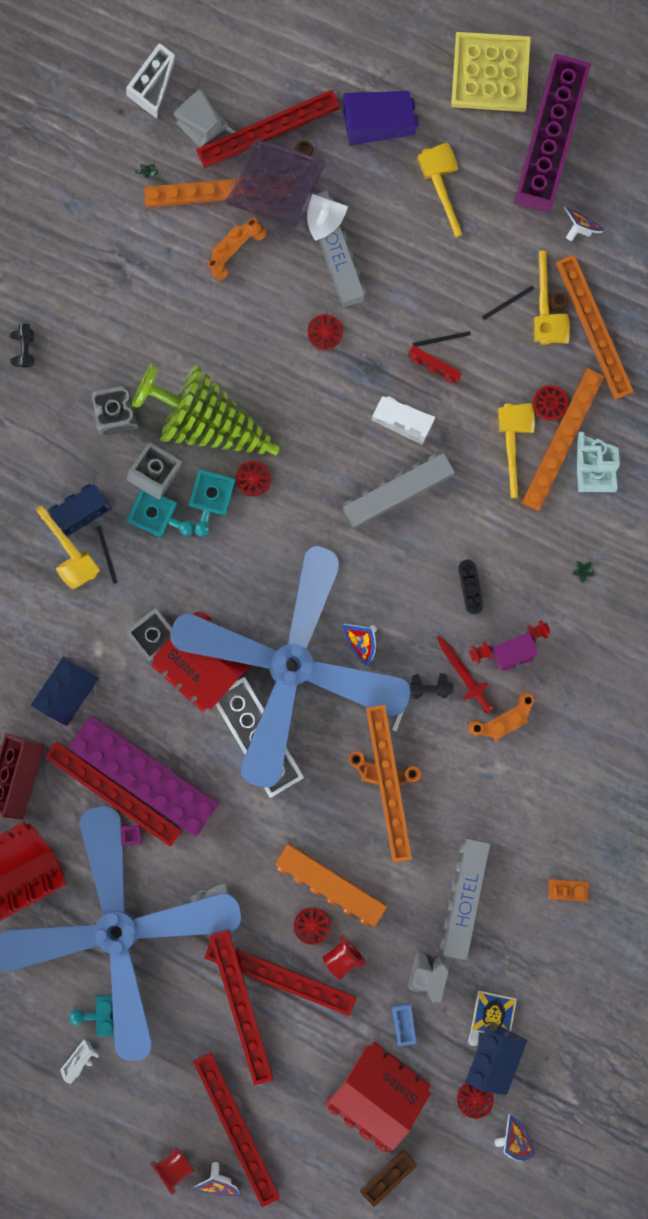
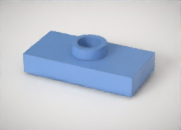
(404, 1024)

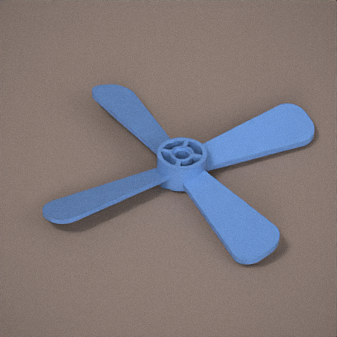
(267, 749)
(105, 853)

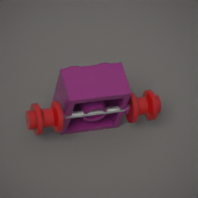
(512, 651)

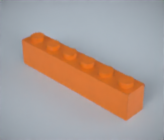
(330, 884)

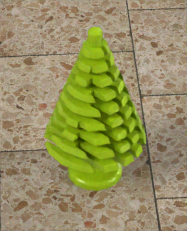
(201, 412)

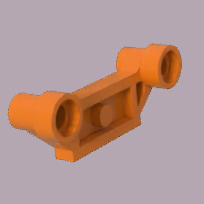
(231, 243)
(505, 722)
(369, 772)

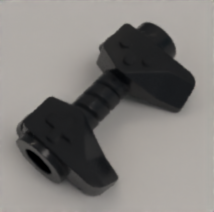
(24, 335)
(442, 688)

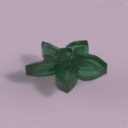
(147, 170)
(583, 571)

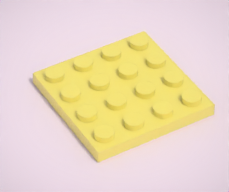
(490, 71)

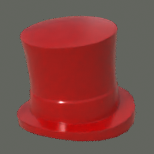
(343, 958)
(173, 1169)

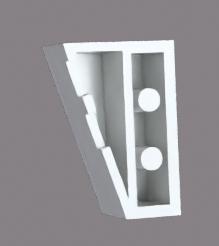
(151, 80)
(403, 419)

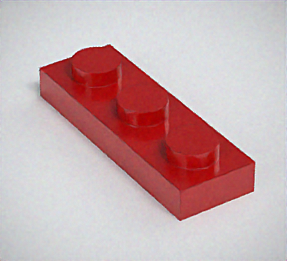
(434, 365)

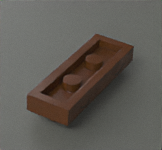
(388, 1178)

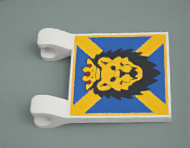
(489, 1009)

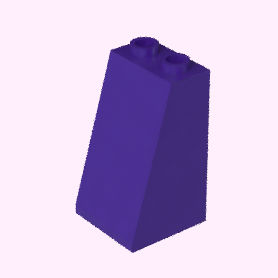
(378, 116)

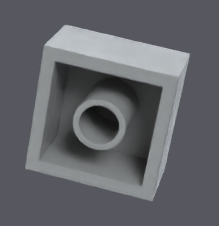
(154, 470)
(150, 633)

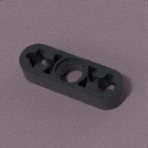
(467, 602)

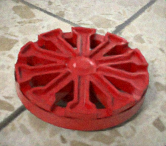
(325, 332)
(550, 403)
(253, 478)
(311, 925)
(474, 1100)

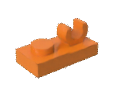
(568, 890)

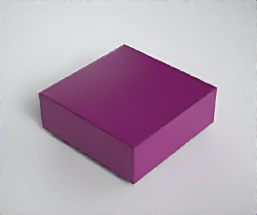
(131, 835)

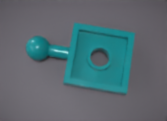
(216, 505)
(159, 523)
(103, 1017)

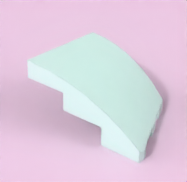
(596, 465)

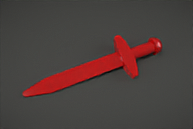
(475, 690)

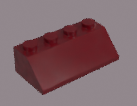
(17, 774)

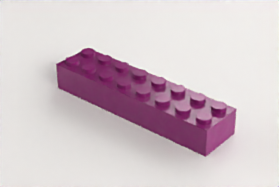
(552, 133)
(143, 775)

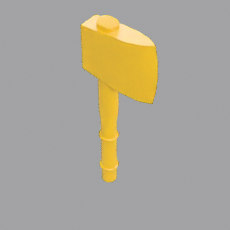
(438, 162)
(547, 327)
(514, 420)
(80, 566)

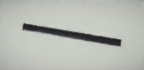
(507, 302)
(439, 339)
(107, 554)

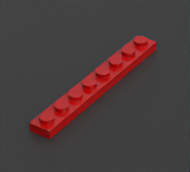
(268, 128)
(113, 793)
(291, 981)
(241, 1007)
(236, 1129)

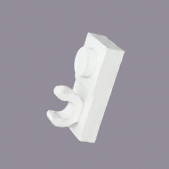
(77, 1060)

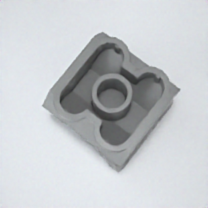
(199, 119)
(114, 410)
(428, 977)

